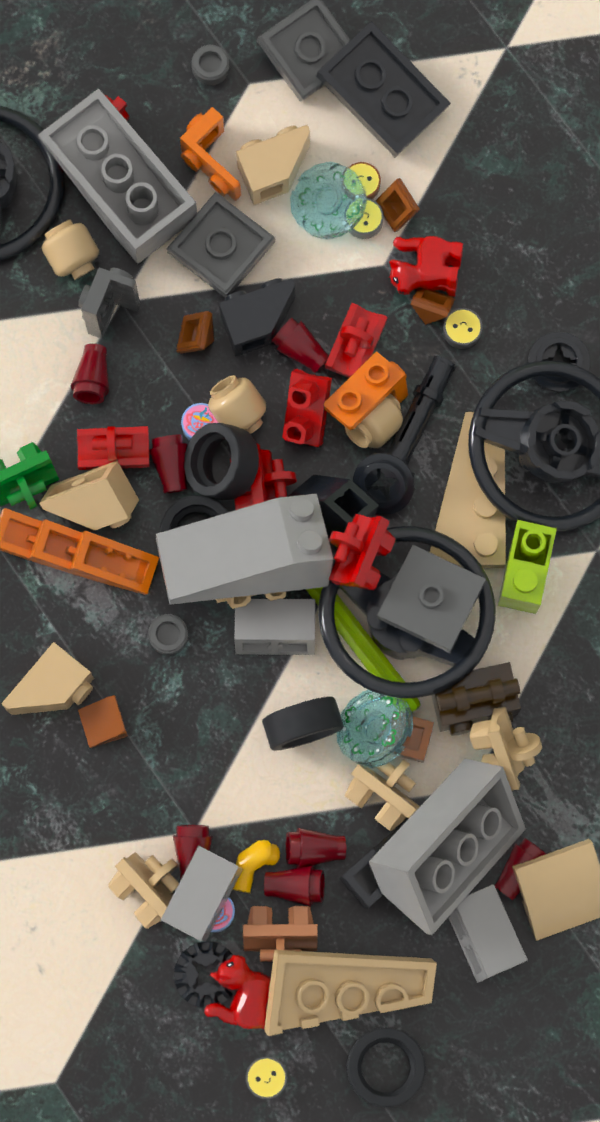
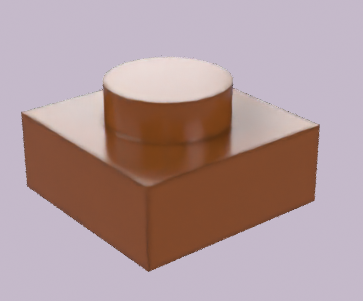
(418, 742)

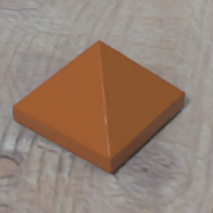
(397, 205)
(431, 305)
(196, 332)

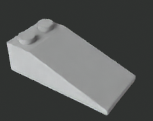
(119, 176)
(248, 552)

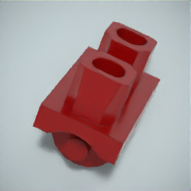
(355, 340)
(305, 408)
(112, 444)
(269, 481)
(357, 550)

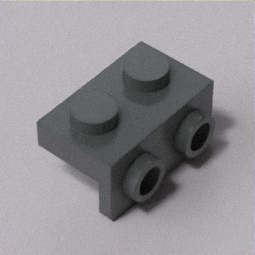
(101, 298)

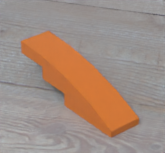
(76, 552)

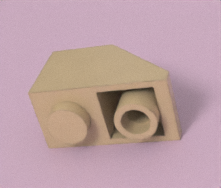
(273, 164)

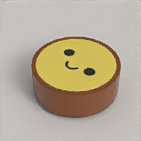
(369, 176)

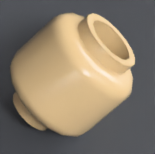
(70, 249)
(237, 403)
(378, 425)

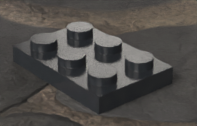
(383, 89)

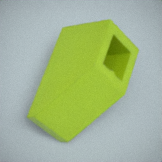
(527, 567)

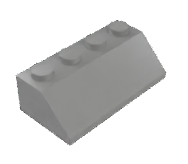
(449, 844)

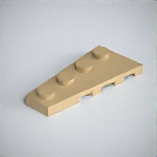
(467, 512)
(334, 986)

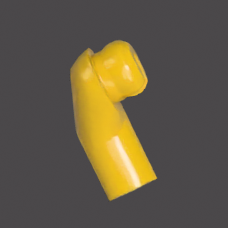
(253, 858)

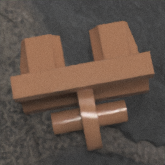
(267, 937)

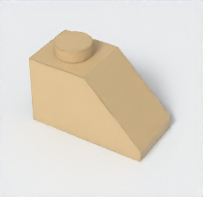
(93, 498)
(50, 684)

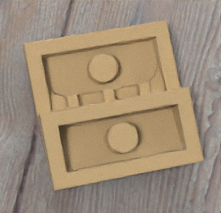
(560, 889)

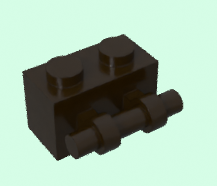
(476, 697)

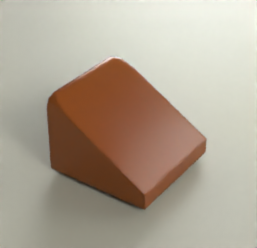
(102, 722)

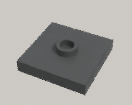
(303, 46)
(221, 245)
(431, 598)

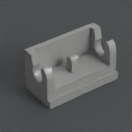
(275, 627)
(201, 894)
(486, 934)

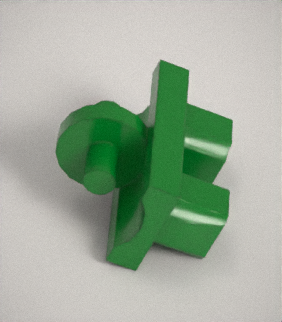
(27, 477)

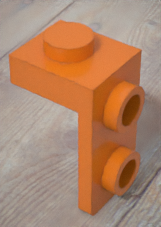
(198, 137)
(367, 390)

